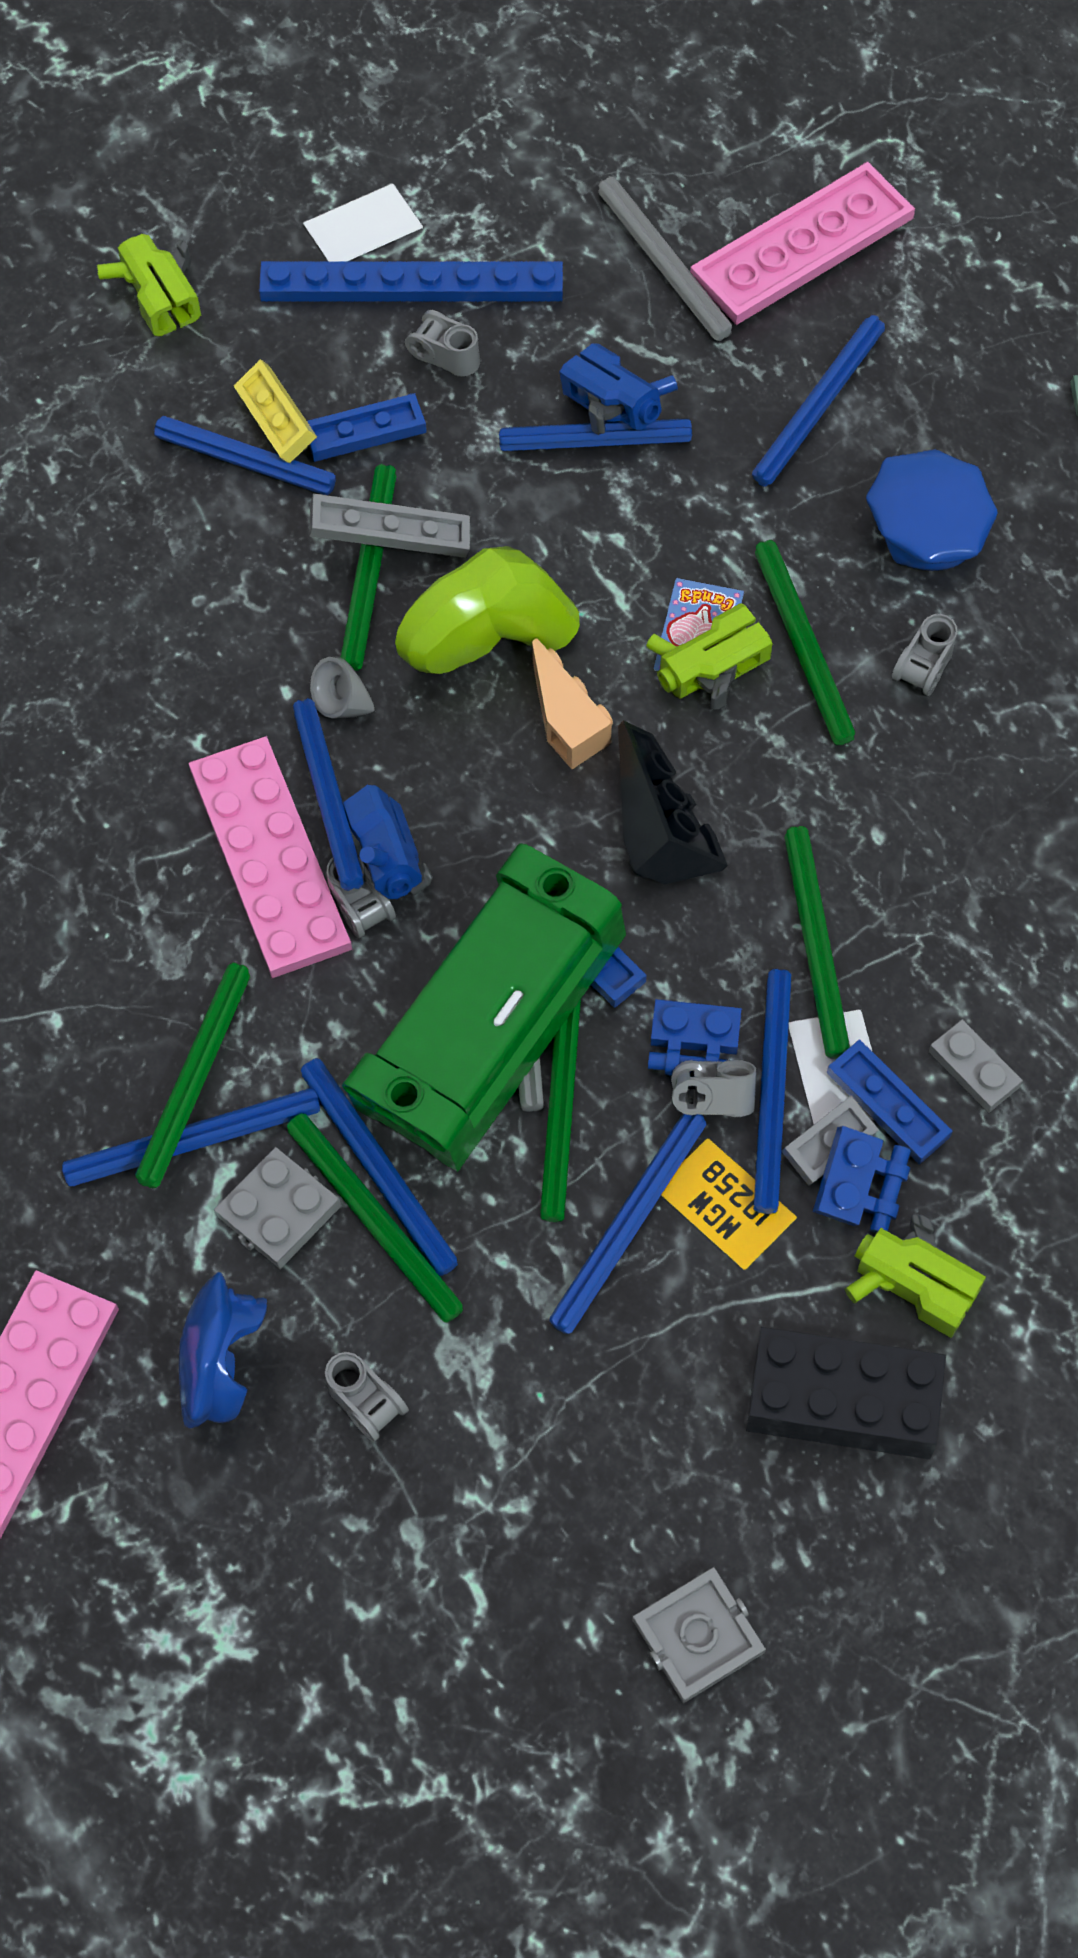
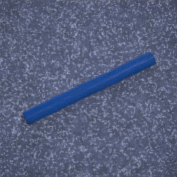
(818, 401)
(328, 795)
(772, 1092)
(194, 1136)
(379, 1167)
(627, 1223)

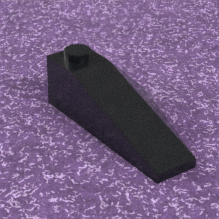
(657, 815)

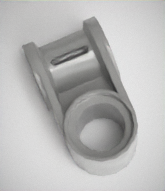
(445, 344)
(924, 659)
(360, 906)
(719, 1088)
(367, 1402)

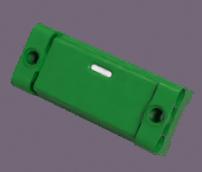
(490, 1007)

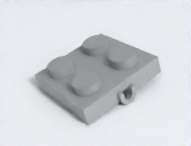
(277, 1208)
(698, 1634)

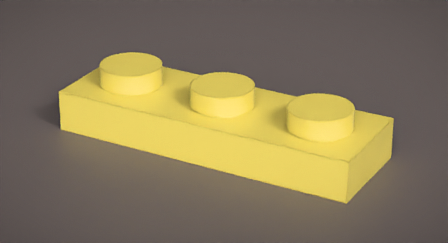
(275, 411)

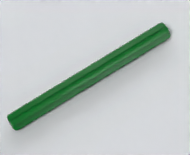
(366, 577)
(805, 643)
(817, 942)
(192, 1076)
(560, 1119)
(375, 1218)

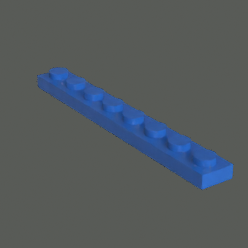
(412, 281)

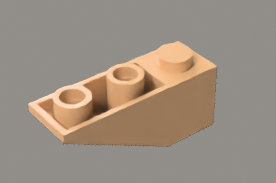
(570, 718)

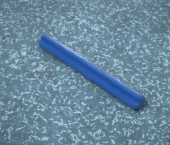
(582, 435)
(244, 455)

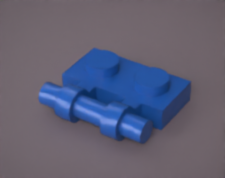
(692, 1028)
(849, 1177)

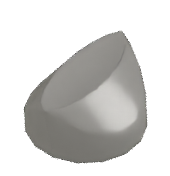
(339, 690)

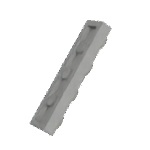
(389, 525)

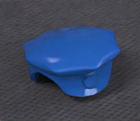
(931, 509)
(205, 1364)

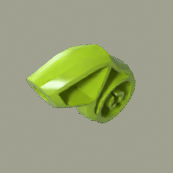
(478, 604)

